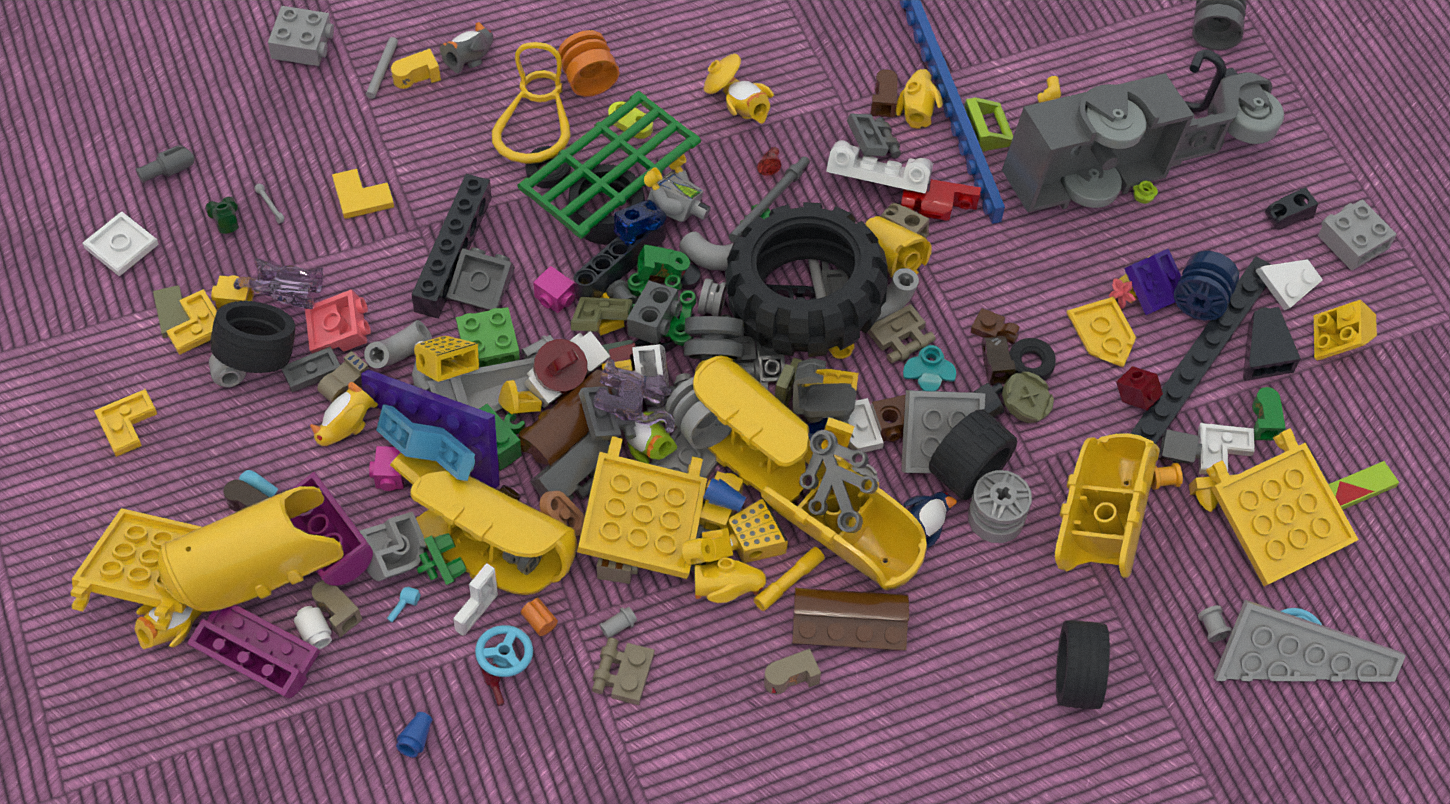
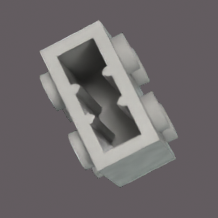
(300, 36)
(1356, 234)

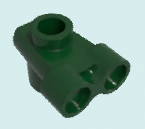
(224, 214)

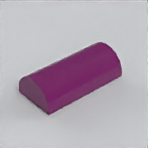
(333, 522)

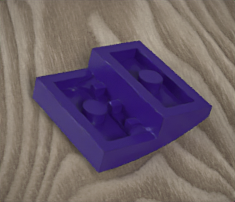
(1154, 280)

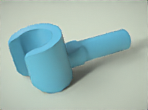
(408, 595)

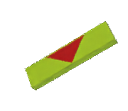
(1363, 485)

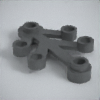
(834, 478)

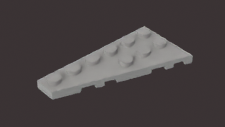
(1294, 649)

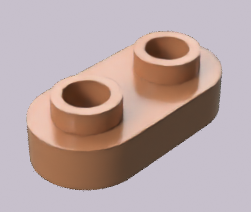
(562, 509)

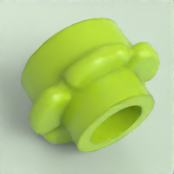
(1145, 196)

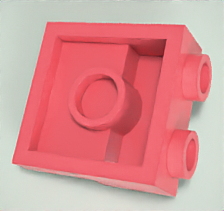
(337, 322)

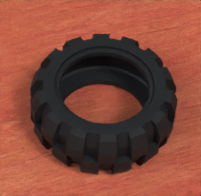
(801, 235)

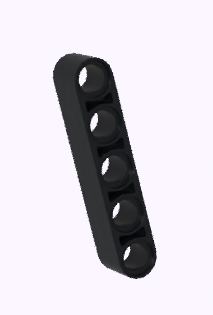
(613, 263)

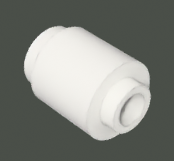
(313, 627)

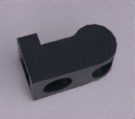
(1292, 209)

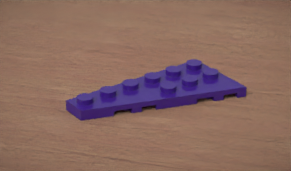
(467, 424)

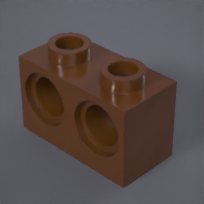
(893, 410)

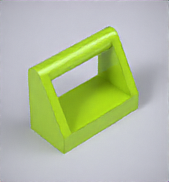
(988, 140)

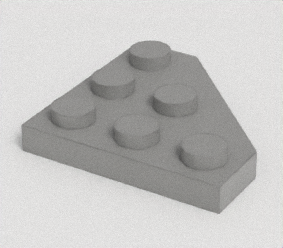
(929, 419)

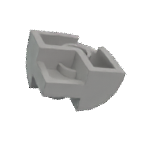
(394, 546)

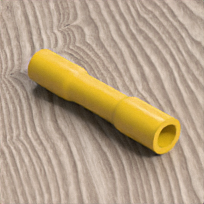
(776, 589)

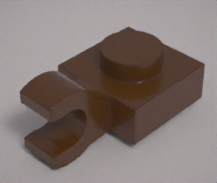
(993, 324)

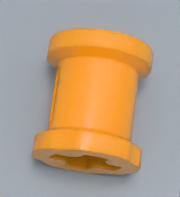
(1167, 476)

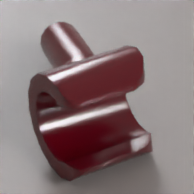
(493, 681)

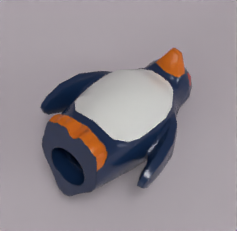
(930, 513)

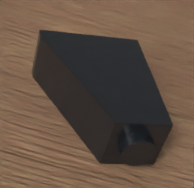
(1269, 346)

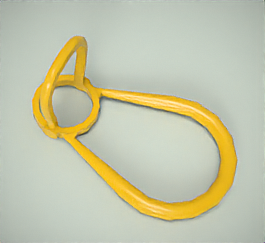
(504, 118)

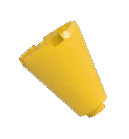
(901, 246)

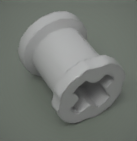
(1214, 623)

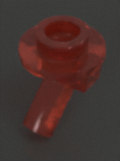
(769, 163)

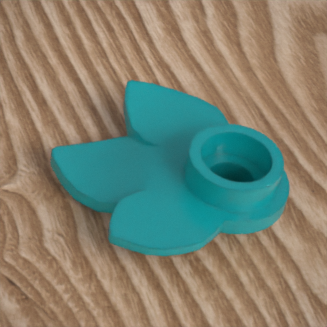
(929, 372)

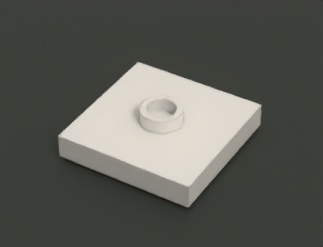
(120, 243)

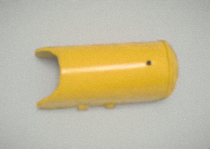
(765, 434)
(1101, 511)
(490, 522)
(886, 533)
(246, 553)

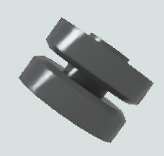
(713, 337)

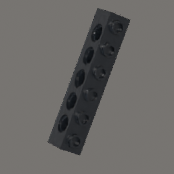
(456, 233)

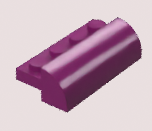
(255, 649)

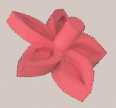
(1121, 292)

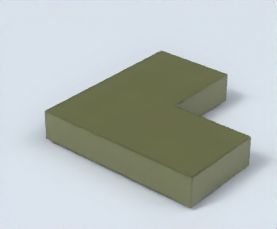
(169, 308)
(592, 311)
(785, 383)

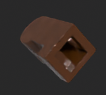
(885, 101)

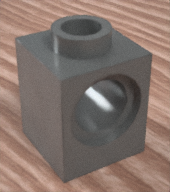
(1180, 447)

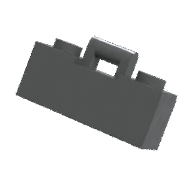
(571, 469)

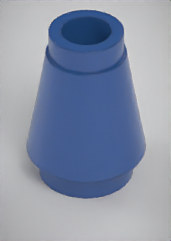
(723, 495)
(414, 735)

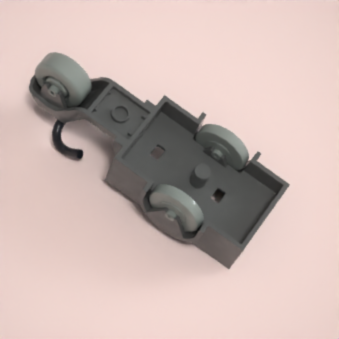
(1131, 133)

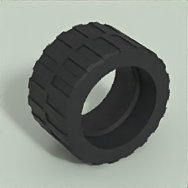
(971, 451)

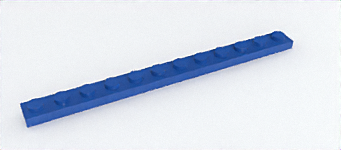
(954, 110)

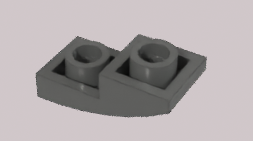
(770, 363)

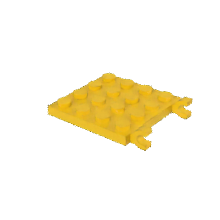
(1282, 511)
(642, 512)
(127, 564)

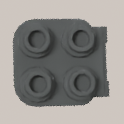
(821, 400)

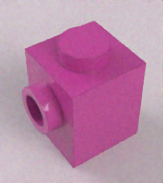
(554, 290)
(383, 474)

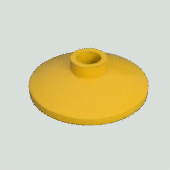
(721, 73)

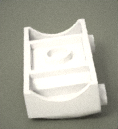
(845, 162)

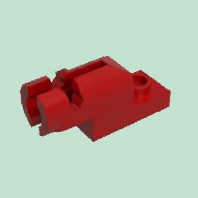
(940, 198)

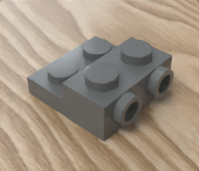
(480, 279)

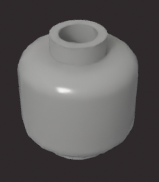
(223, 374)

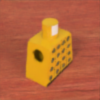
(437, 359)
(756, 533)

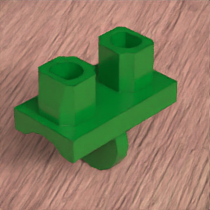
(437, 547)

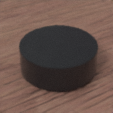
(691, 278)

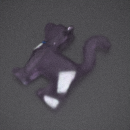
(284, 283)
(629, 396)

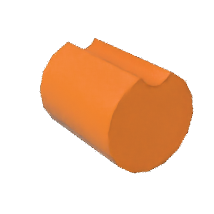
(539, 617)

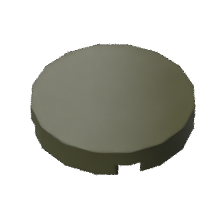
(1027, 397)

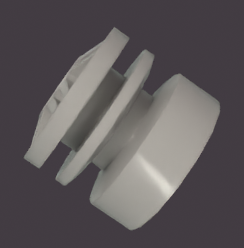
(694, 418)
(999, 506)

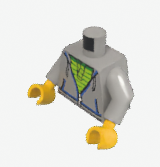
(675, 193)

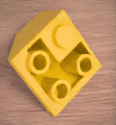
(1343, 329)

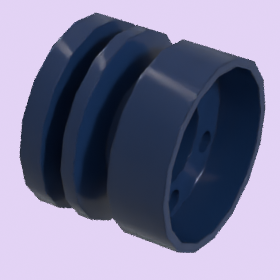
(1206, 285)

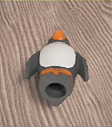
(467, 48)

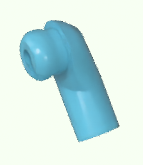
(258, 482)

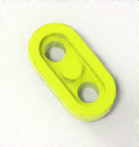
(629, 119)

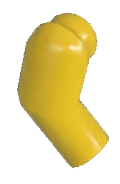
(1052, 92)

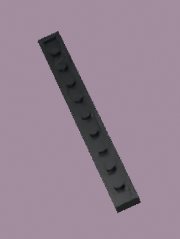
(1201, 356)

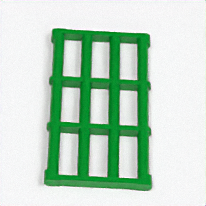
(584, 170)

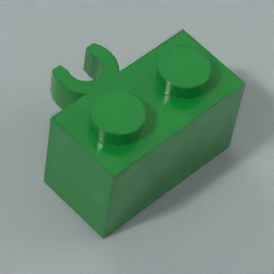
(507, 442)

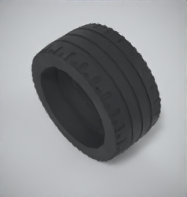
(603, 231)
(252, 336)
(1082, 664)

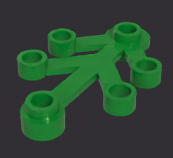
(687, 306)

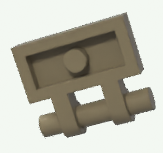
(897, 327)
(632, 673)

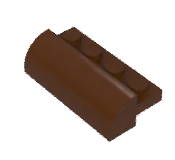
(559, 426)
(850, 619)

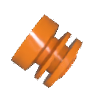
(588, 63)

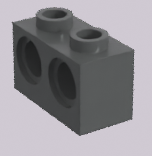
(653, 312)

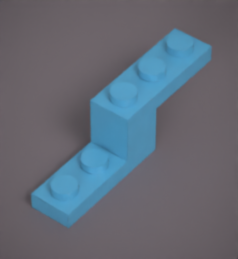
(425, 442)

